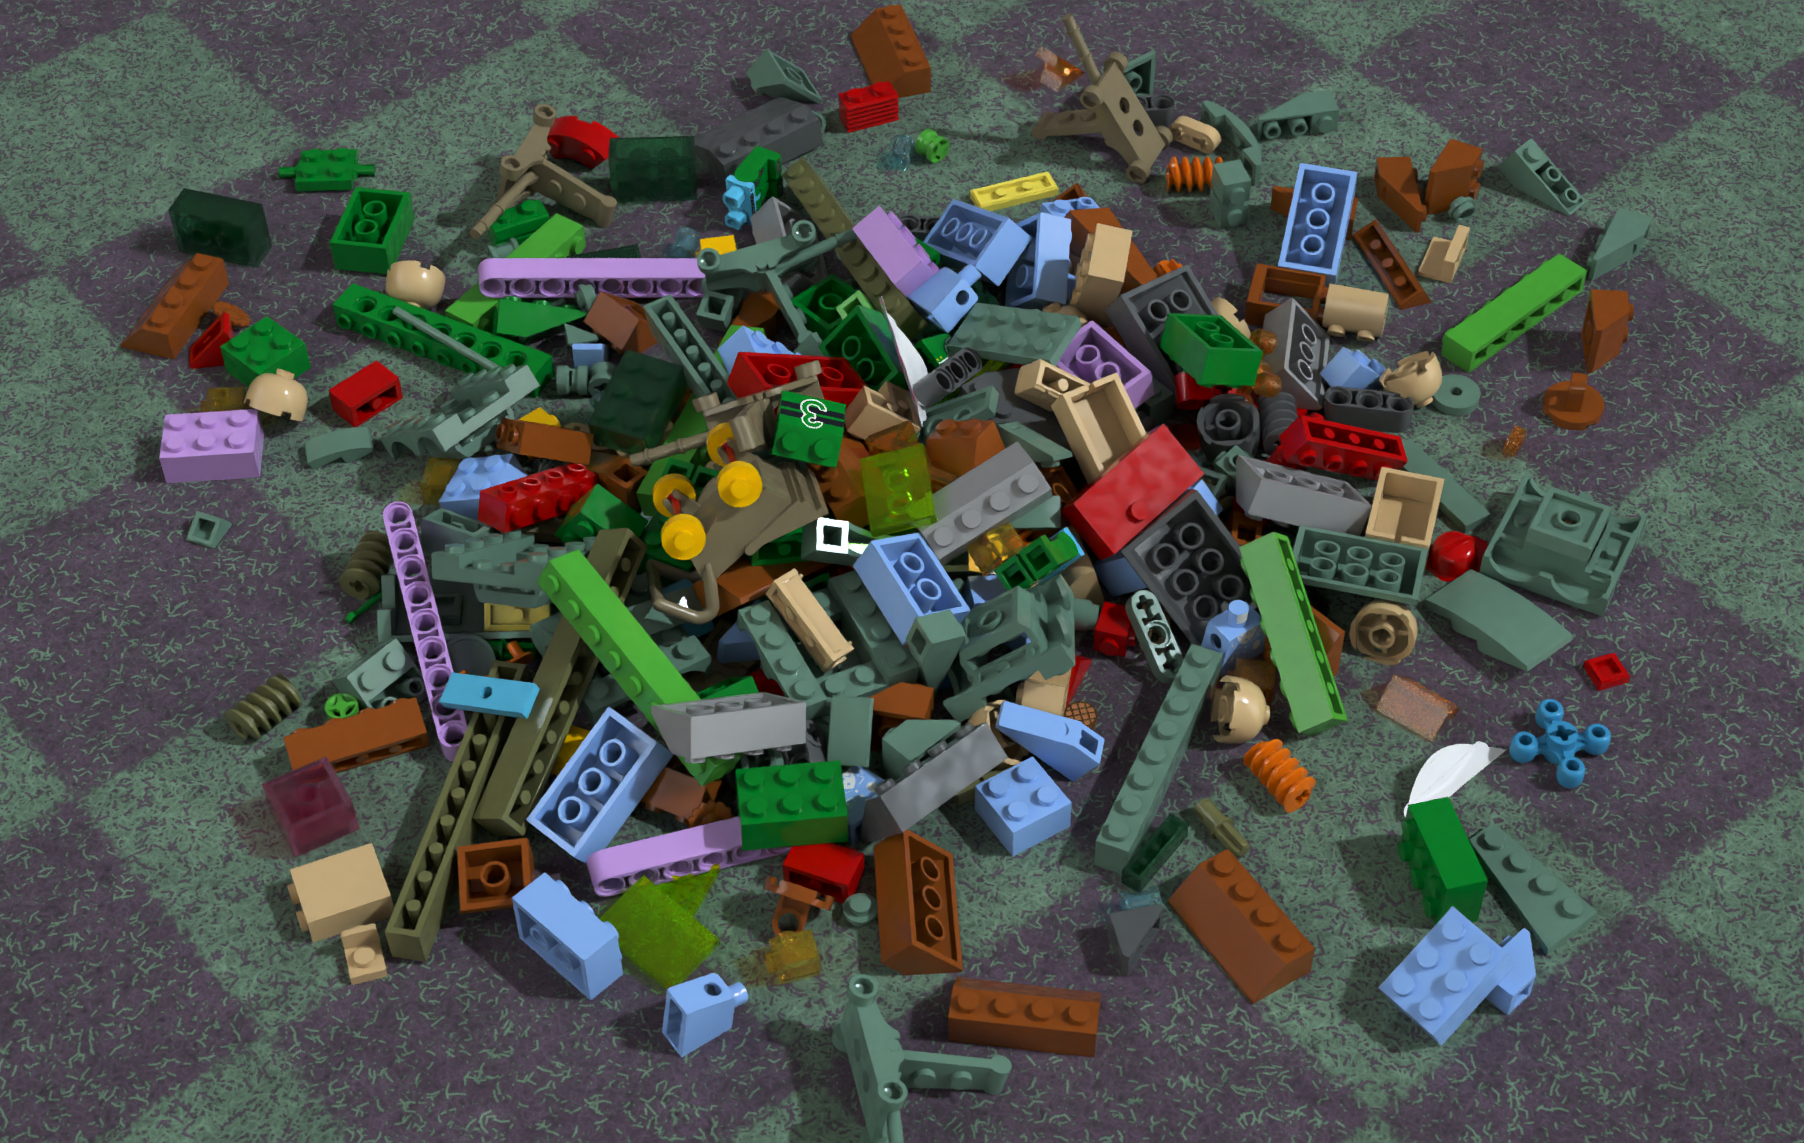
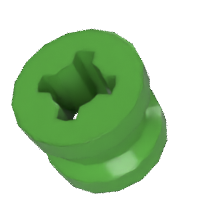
(932, 146)
(340, 705)

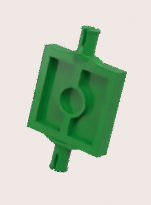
(327, 170)

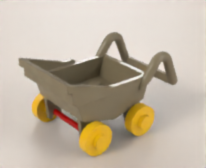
(733, 516)

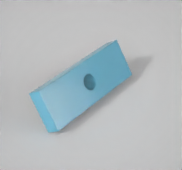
(489, 695)

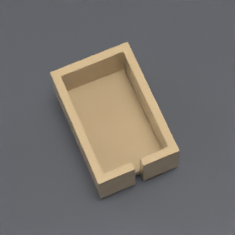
(1101, 271)
(1099, 424)
(1405, 508)

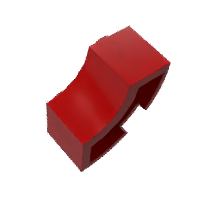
(580, 140)

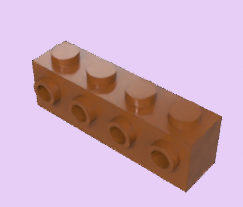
(360, 738)

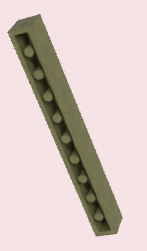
(834, 219)
(562, 684)
(435, 865)

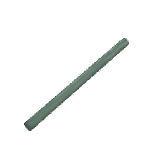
(462, 349)

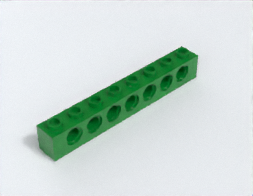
(373, 316)

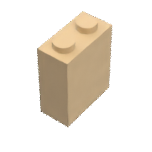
(340, 892)

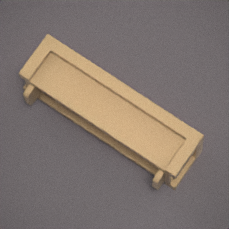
(809, 621)

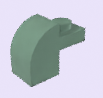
(718, 308)

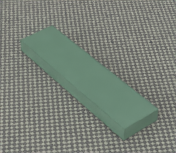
(1455, 500)

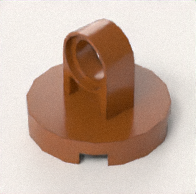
(1573, 403)
(795, 900)

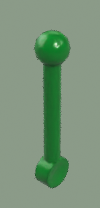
(353, 615)

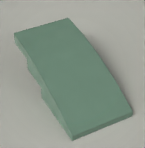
(1499, 620)

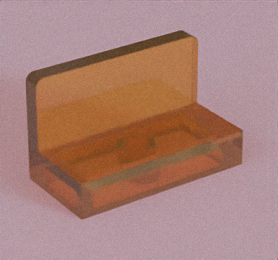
(1416, 707)

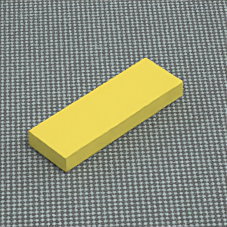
(1014, 192)

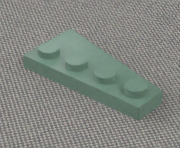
(977, 404)
(1540, 898)

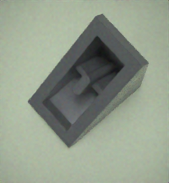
(1132, 933)

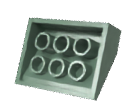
(1359, 564)

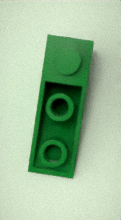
(529, 321)

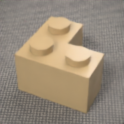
(879, 410)
(1044, 694)

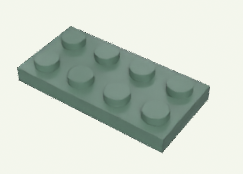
(1015, 334)

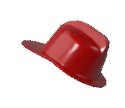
(1454, 555)

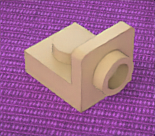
(363, 953)

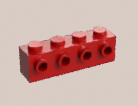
(1341, 448)
(534, 497)

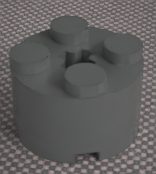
(1227, 423)

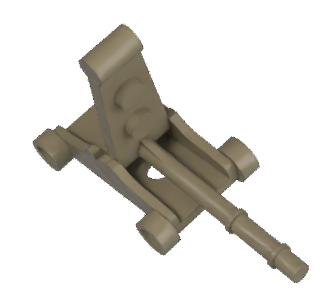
(1110, 111)
(532, 173)
(749, 417)

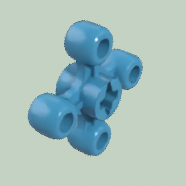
(1560, 743)

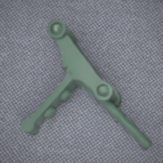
(767, 264)
(886, 1071)

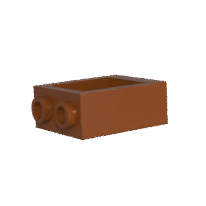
(1285, 282)
(544, 440)

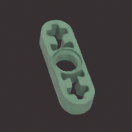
(1154, 611)

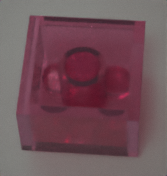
(310, 806)

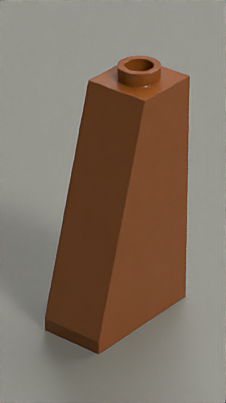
(1085, 221)

